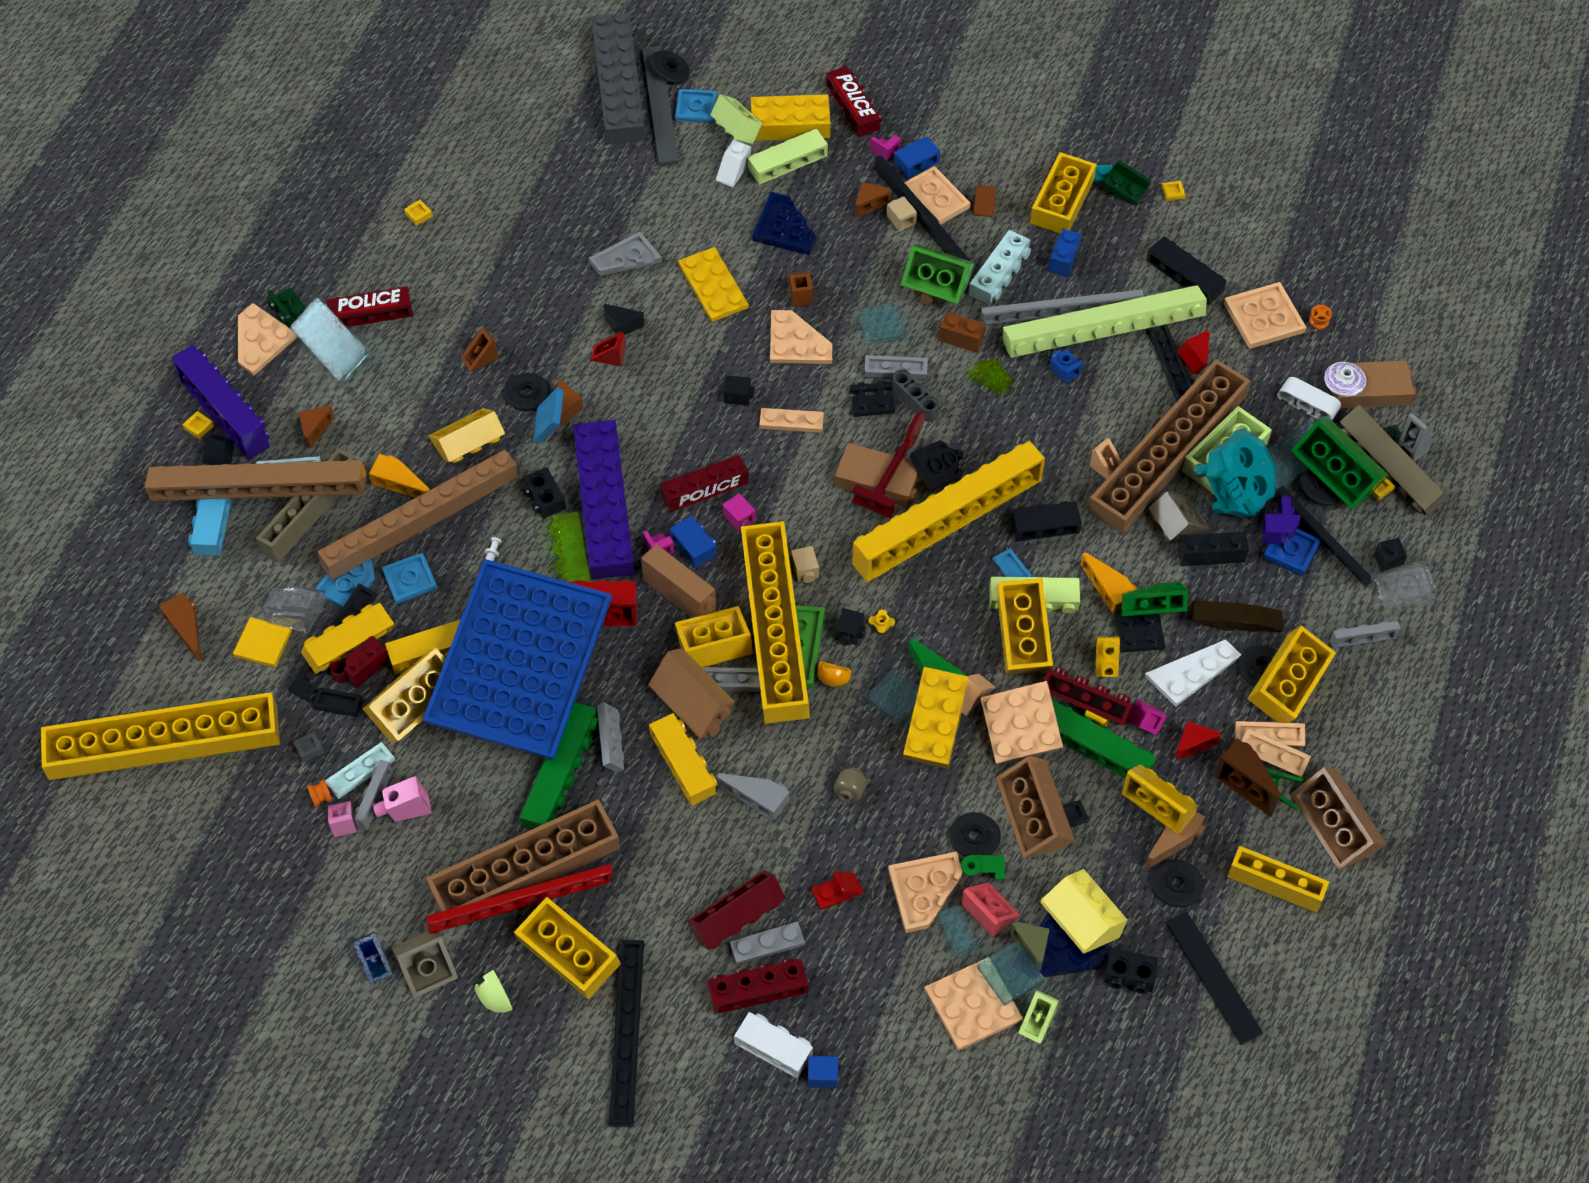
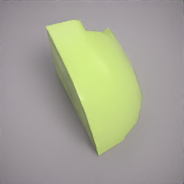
(492, 994)

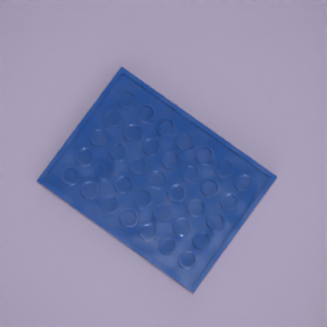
(518, 659)

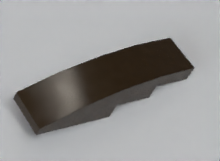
(1236, 615)

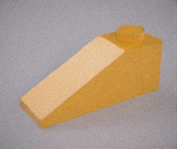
(395, 476)
(1107, 581)

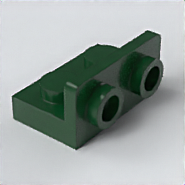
(1126, 183)
(287, 305)

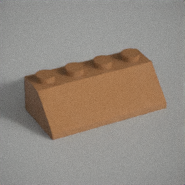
(1034, 807)
(1337, 818)

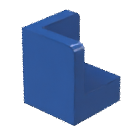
(822, 1072)

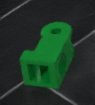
(977, 864)

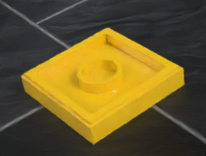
(262, 642)

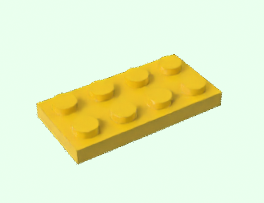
(713, 284)

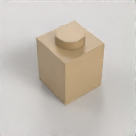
(901, 213)
(805, 564)

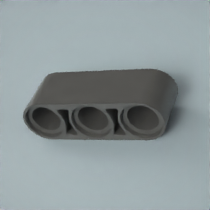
(915, 394)

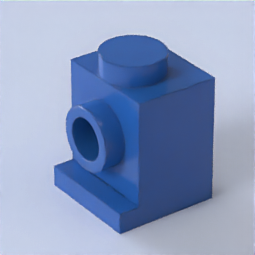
(1065, 365)

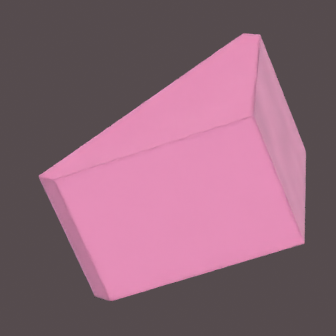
(341, 819)

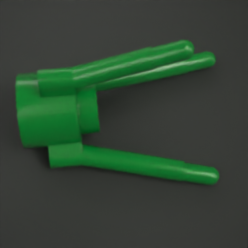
(1276, 777)

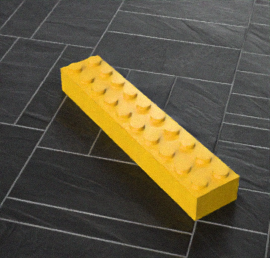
(947, 511)
(775, 623)
(159, 736)

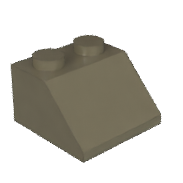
(1177, 516)
(424, 963)

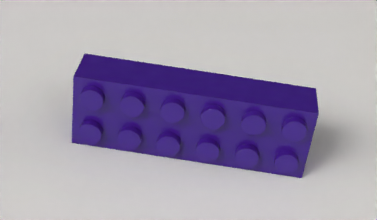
(221, 401)

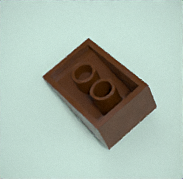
(1246, 775)

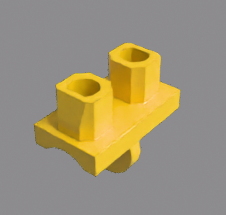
(1107, 656)

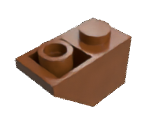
(800, 288)

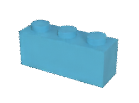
(209, 526)

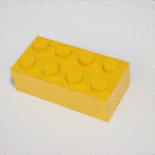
(791, 116)
(1063, 193)
(1024, 626)
(1291, 675)
(406, 699)
(936, 717)
(567, 948)

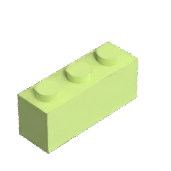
(736, 119)

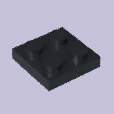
(1139, 632)

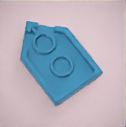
(342, 587)

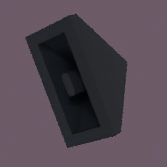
(623, 319)

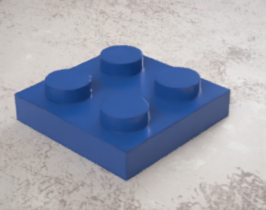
(1294, 554)

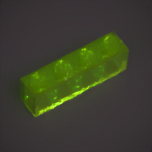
(569, 547)

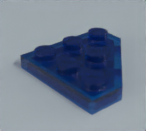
(783, 226)
(1064, 956)

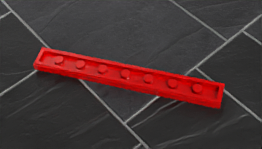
(518, 899)

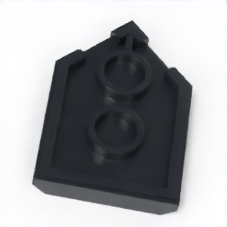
(937, 464)

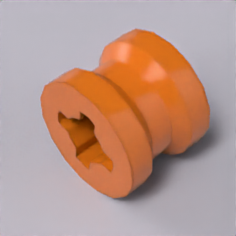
(1320, 311)
(319, 793)

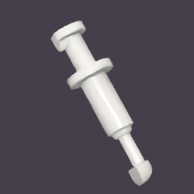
(491, 552)

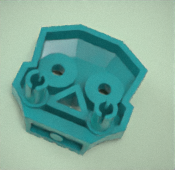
(1240, 475)

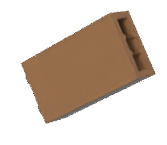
(1386, 385)
(866, 469)
(678, 583)
(691, 693)

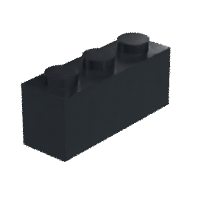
(1046, 521)
(1213, 548)

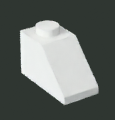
(733, 163)

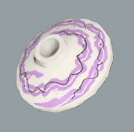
(1343, 385)

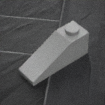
(1415, 438)
(757, 793)

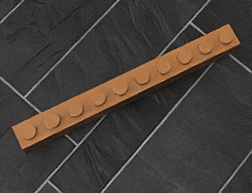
(256, 480)
(417, 515)

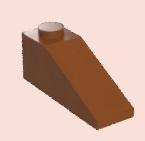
(183, 619)

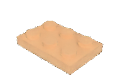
(938, 195)

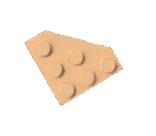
(260, 338)
(796, 340)
(924, 887)

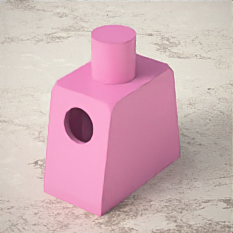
(404, 801)

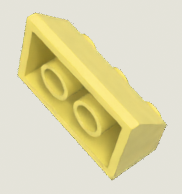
(1084, 911)

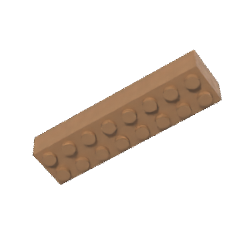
(528, 858)

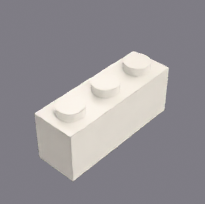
(773, 1044)

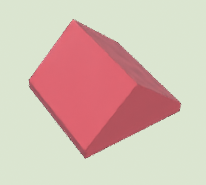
(989, 908)

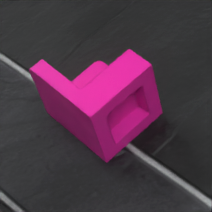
(885, 148)
(739, 512)
(664, 542)
(1147, 716)

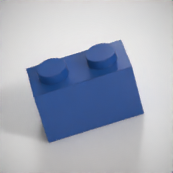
(916, 157)
(1065, 253)
(693, 541)

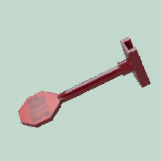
(875, 499)

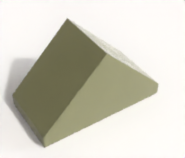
(1032, 940)

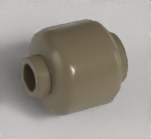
(850, 785)

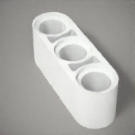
(1309, 398)

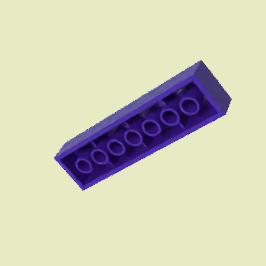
(603, 500)

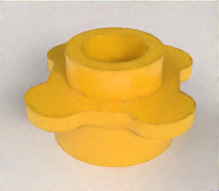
(881, 627)

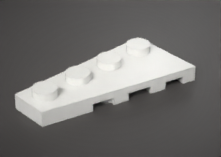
(1190, 673)

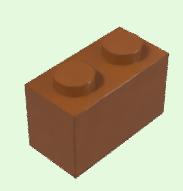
(962, 332)

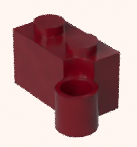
(361, 663)

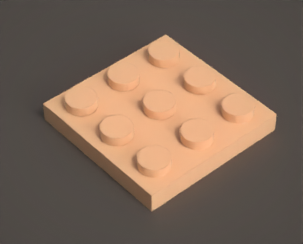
(1264, 315)
(1021, 722)
(970, 1007)

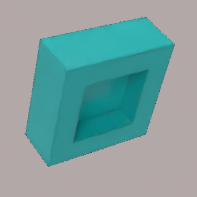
(1101, 173)

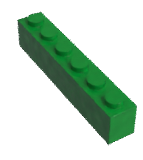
(1100, 742)
(557, 775)

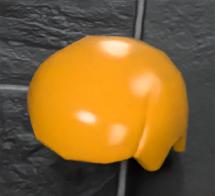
(832, 674)

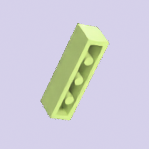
(787, 156)
(1059, 592)

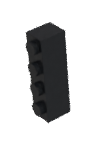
(1185, 269)

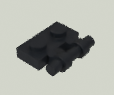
(872, 404)

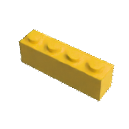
(342, 640)
(410, 649)
(683, 759)
(1278, 879)

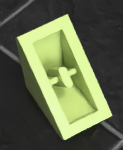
(1039, 1016)

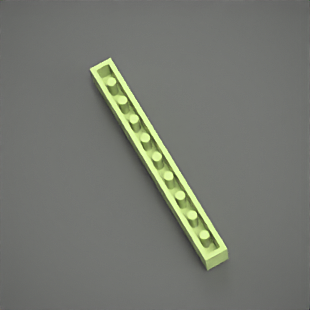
(1104, 321)

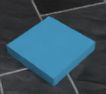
(695, 105)
(548, 415)
(409, 578)

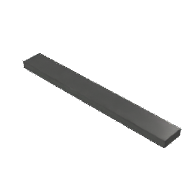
(660, 111)

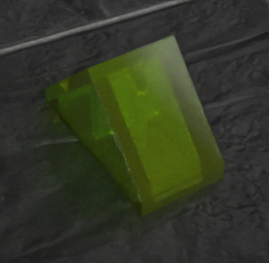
(991, 375)

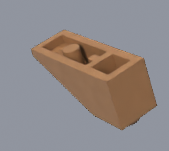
(1170, 842)

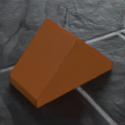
(871, 198)
(984, 200)
(480, 351)
(571, 402)
(315, 423)

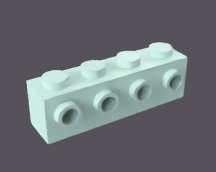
(999, 267)

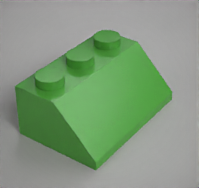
(937, 273)

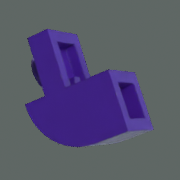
(1282, 526)

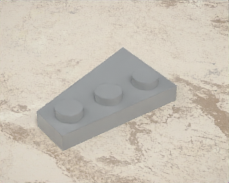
(625, 255)

